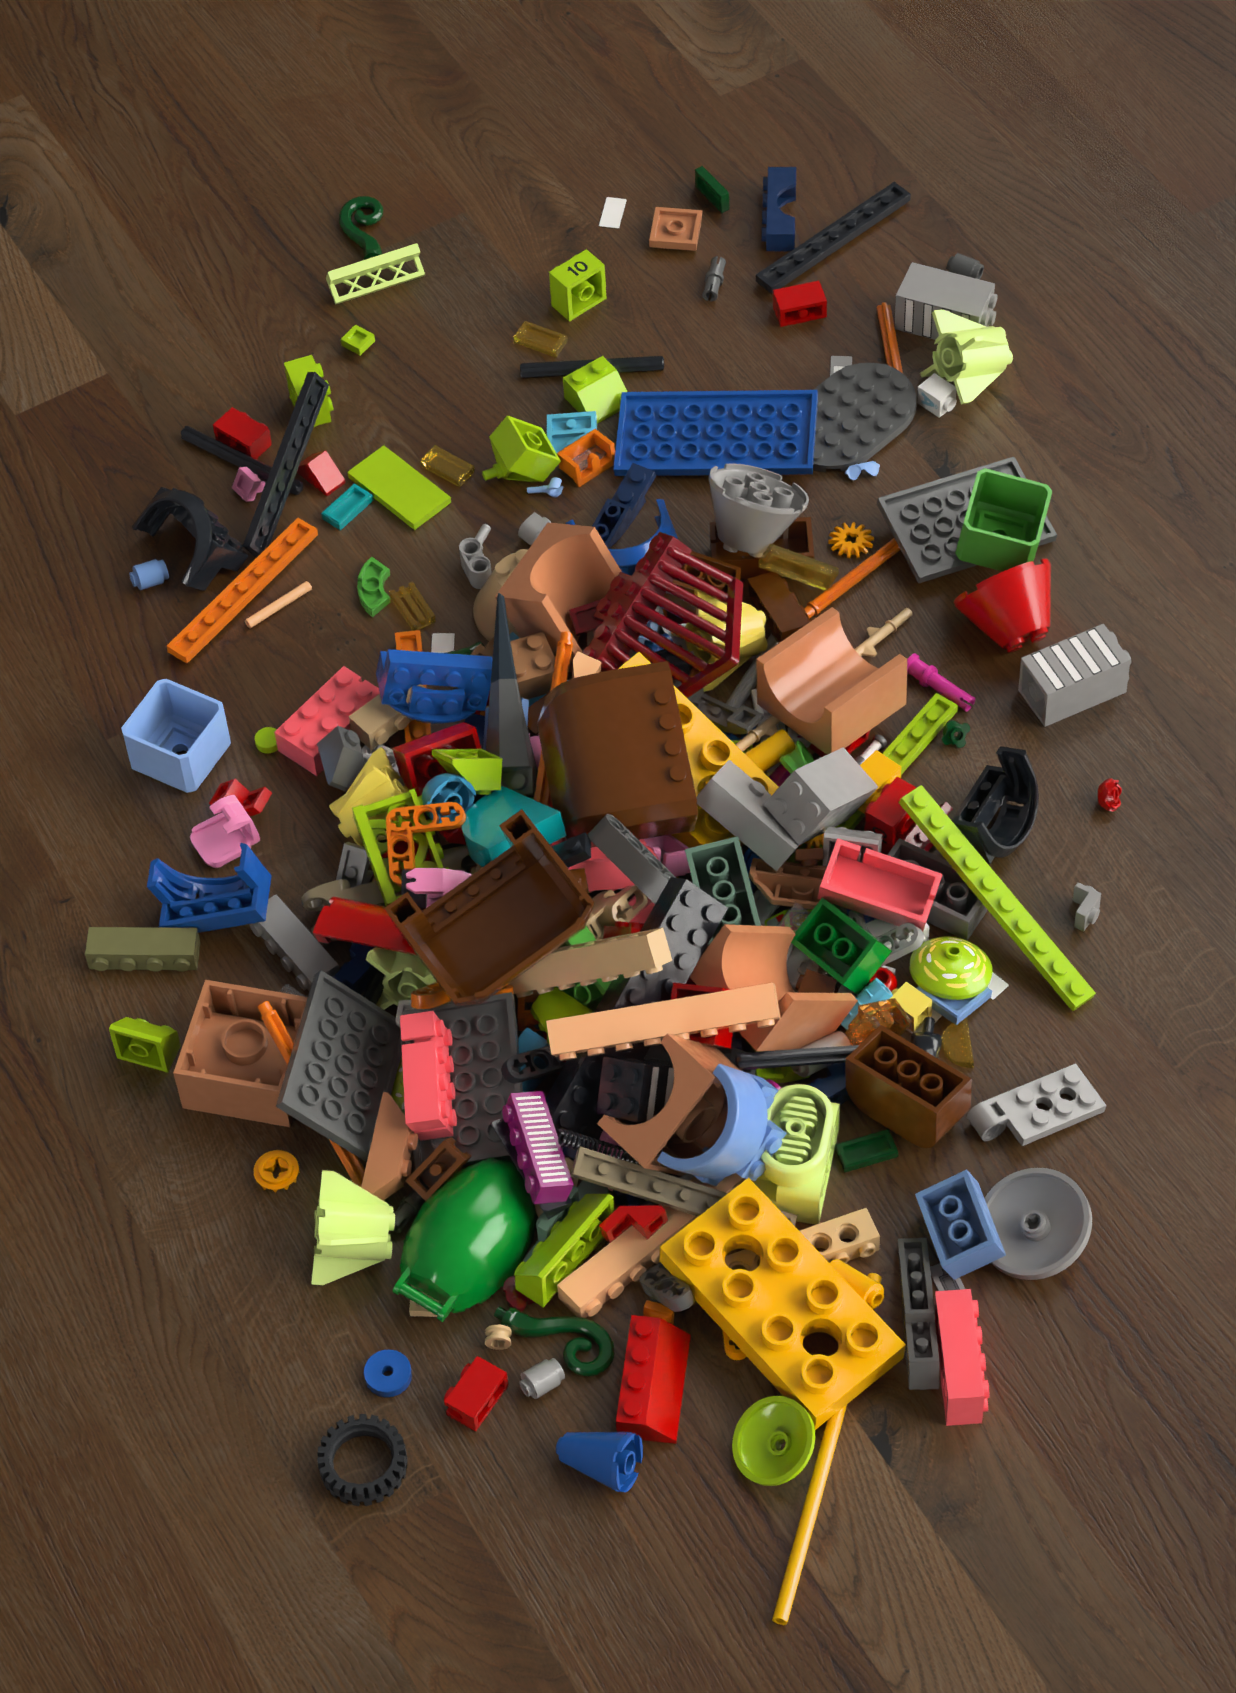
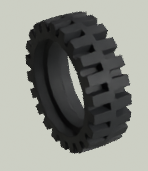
(356, 1428)

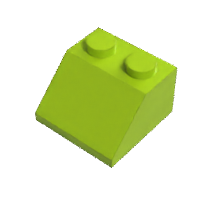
(595, 389)
(474, 765)
(145, 1043)

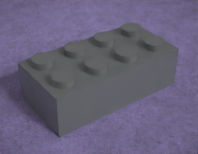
(955, 905)

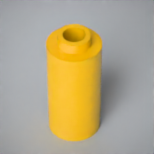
(771, 749)
(867, 1288)

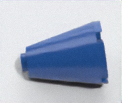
(603, 1456)

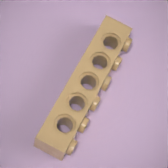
(827, 1235)

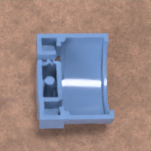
(744, 1134)

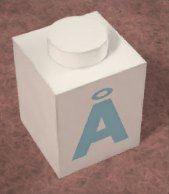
(937, 395)

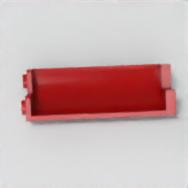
(359, 924)

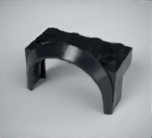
(213, 543)
(992, 790)

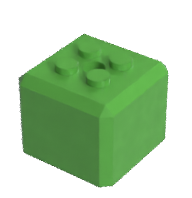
(1003, 520)

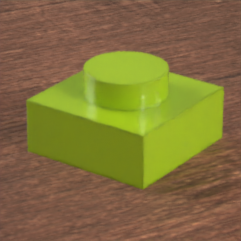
(357, 340)

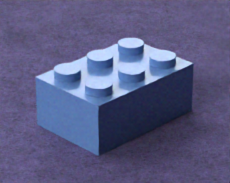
(960, 1224)

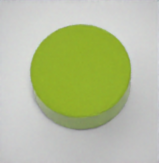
(266, 740)

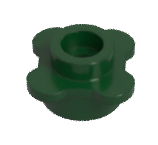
(949, 730)

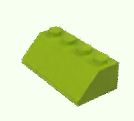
(564, 1248)

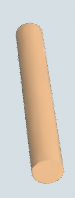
(278, 604)

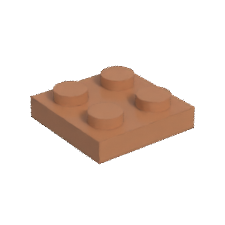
(675, 228)

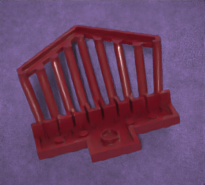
(633, 603)

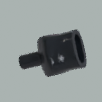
(927, 1039)

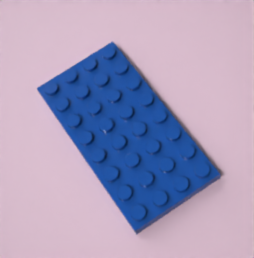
(714, 428)

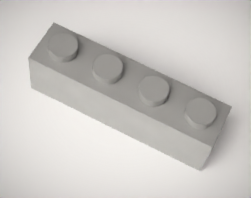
(293, 944)

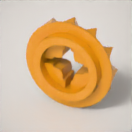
(266, 1165)

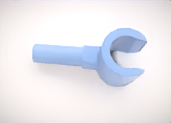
(553, 489)

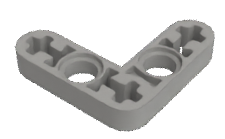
(901, 932)

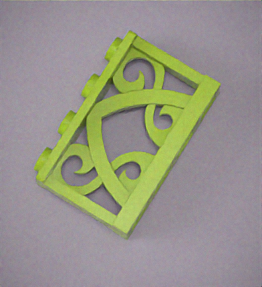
(371, 829)

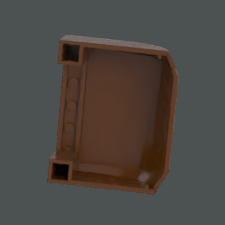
(620, 751)
(496, 918)

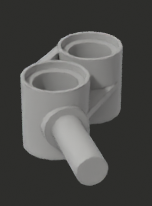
(472, 559)

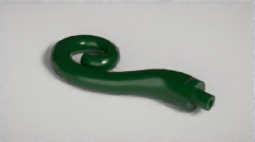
(369, 244)
(531, 1327)

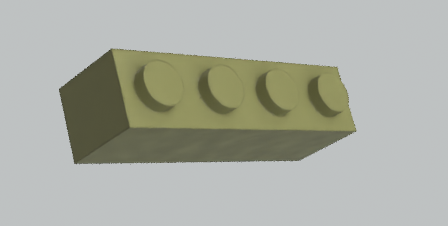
(142, 948)

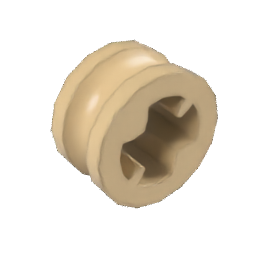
(498, 1337)

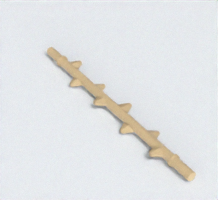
(866, 648)

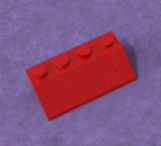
(653, 1379)

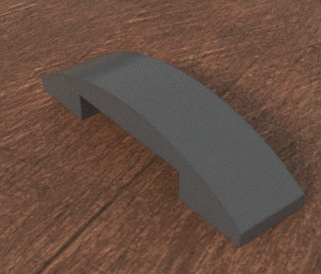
(723, 715)

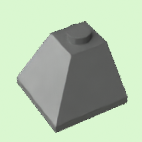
(341, 757)

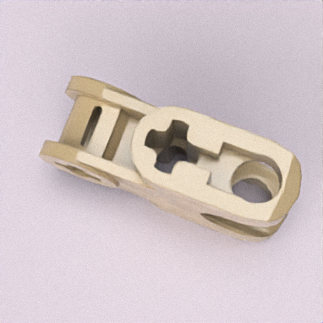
(614, 907)

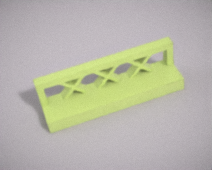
(372, 265)

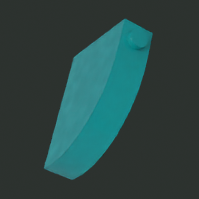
(482, 828)

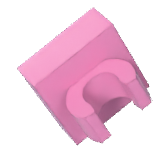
(247, 484)

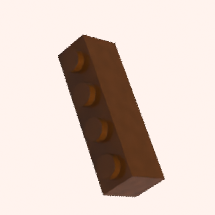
(779, 605)

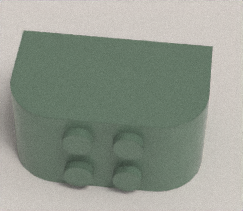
(722, 874)

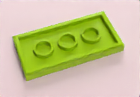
(399, 487)

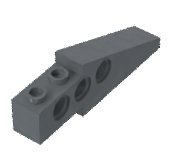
(918, 1314)

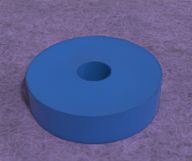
(387, 1361)

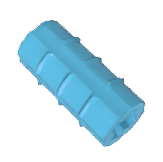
(874, 992)

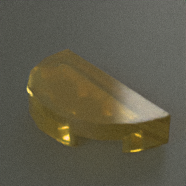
(957, 1044)

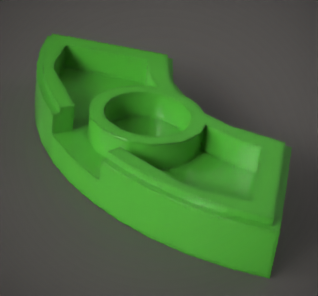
(370, 586)

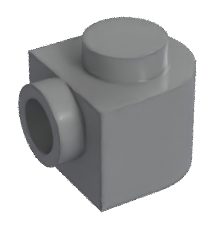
(532, 528)

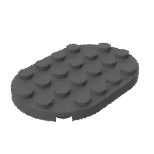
(860, 414)

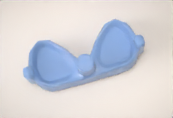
(854, 471)

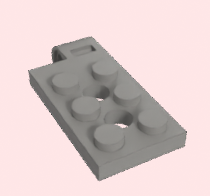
(1028, 1122)

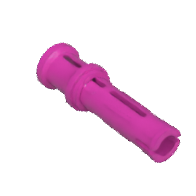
(929, 676)

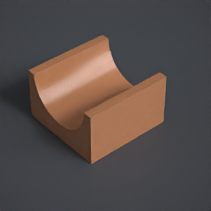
(558, 573)
(825, 687)
(758, 956)
(230, 1057)
(691, 1116)

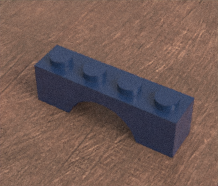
(780, 227)

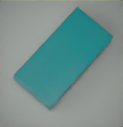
(347, 506)

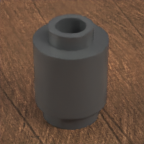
(965, 266)

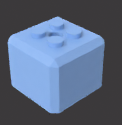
(173, 721)

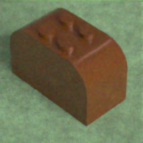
(906, 1088)

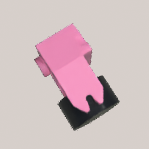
(430, 884)

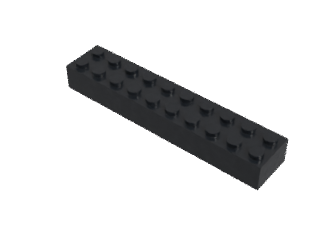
(689, 923)

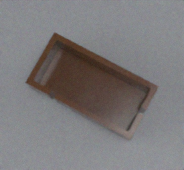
(799, 541)

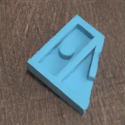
(569, 427)

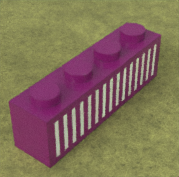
(537, 1147)

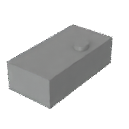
(739, 806)

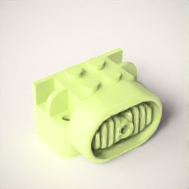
(801, 1167)

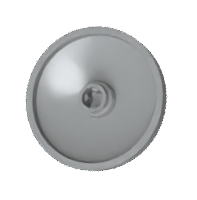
(1040, 1222)

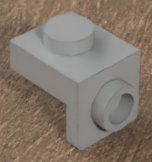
(1089, 905)

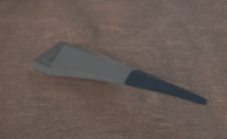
(506, 720)

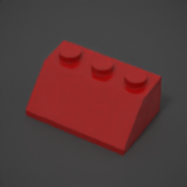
(416, 760)

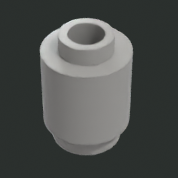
(541, 1378)

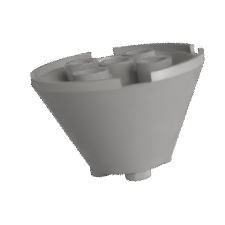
(753, 506)

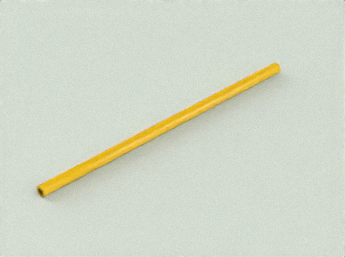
(809, 1512)

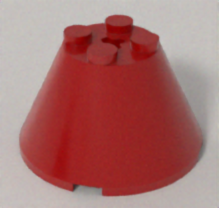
(1011, 605)

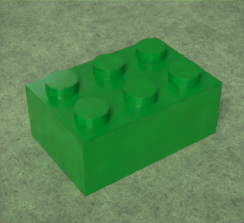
(840, 946)

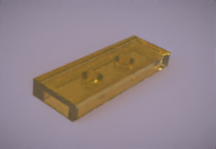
(798, 567)

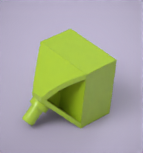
(521, 452)

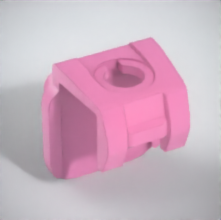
(220, 836)

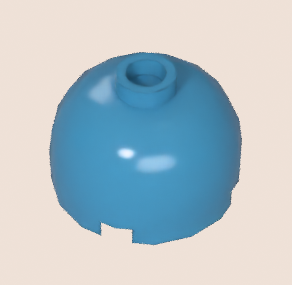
(448, 788)

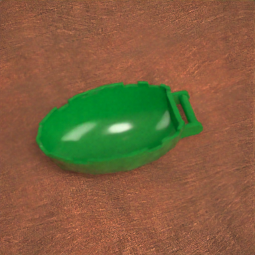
(467, 1238)

